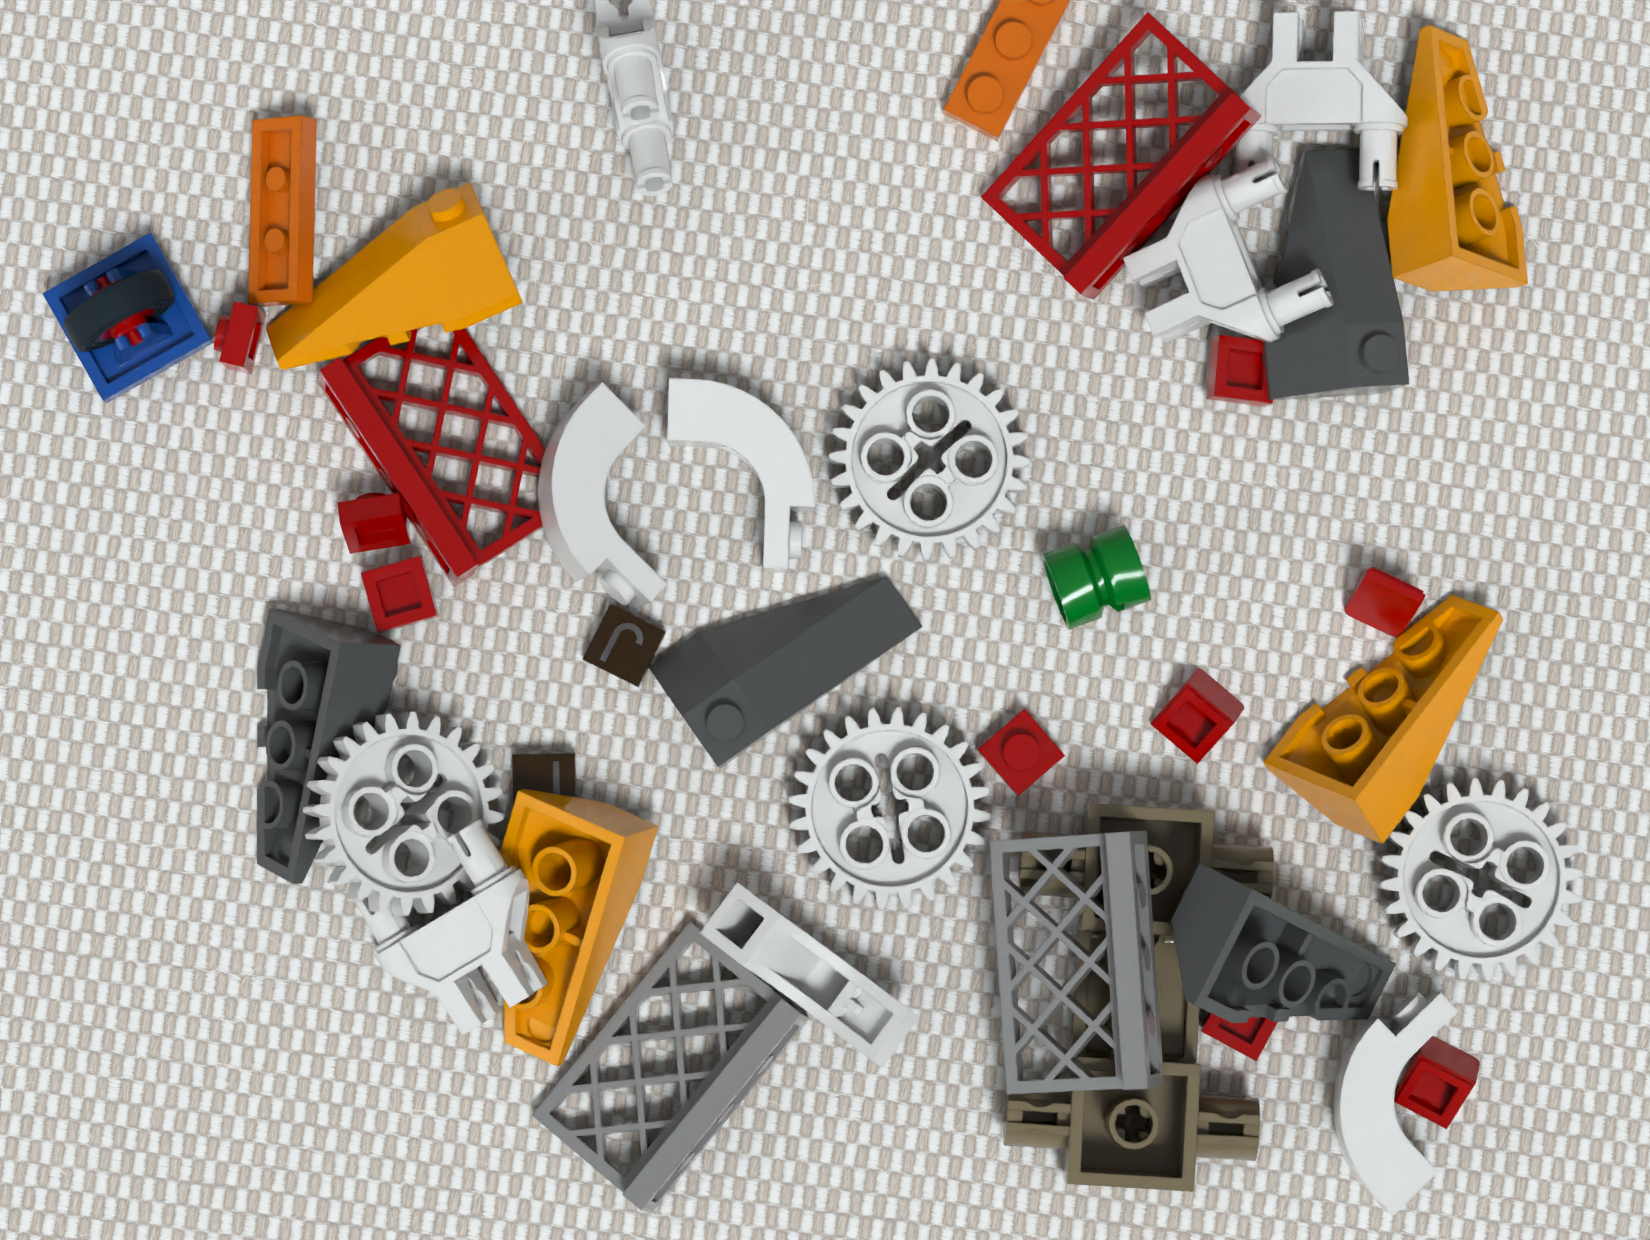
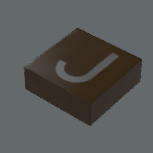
(624, 645)
(545, 773)

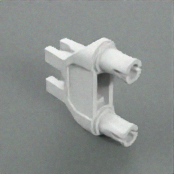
(637, 91)
(1324, 98)
(1218, 266)
(475, 933)

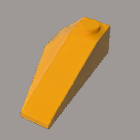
(1379, 739)

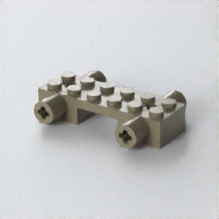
(1178, 1117)

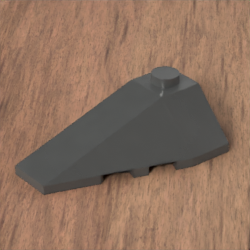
(1361, 338)
(767, 668)
(317, 685)
(1262, 959)

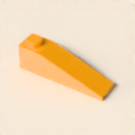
(1448, 208)
(418, 273)
(582, 880)

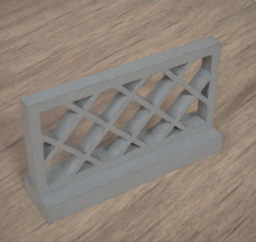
(1129, 955)
(709, 1104)

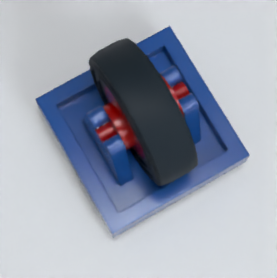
(128, 318)

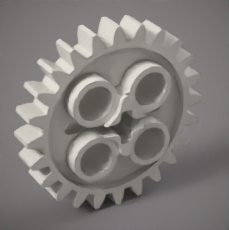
(967, 499)
(371, 771)
(946, 799)
(1456, 929)

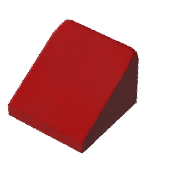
(1383, 601)
(1198, 715)
(1437, 1081)

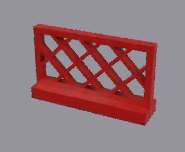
(1161, 190)
(403, 471)

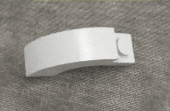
(736, 422)
(574, 497)
(809, 974)
(1365, 1104)

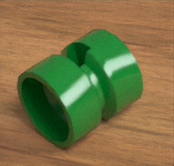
(1096, 577)

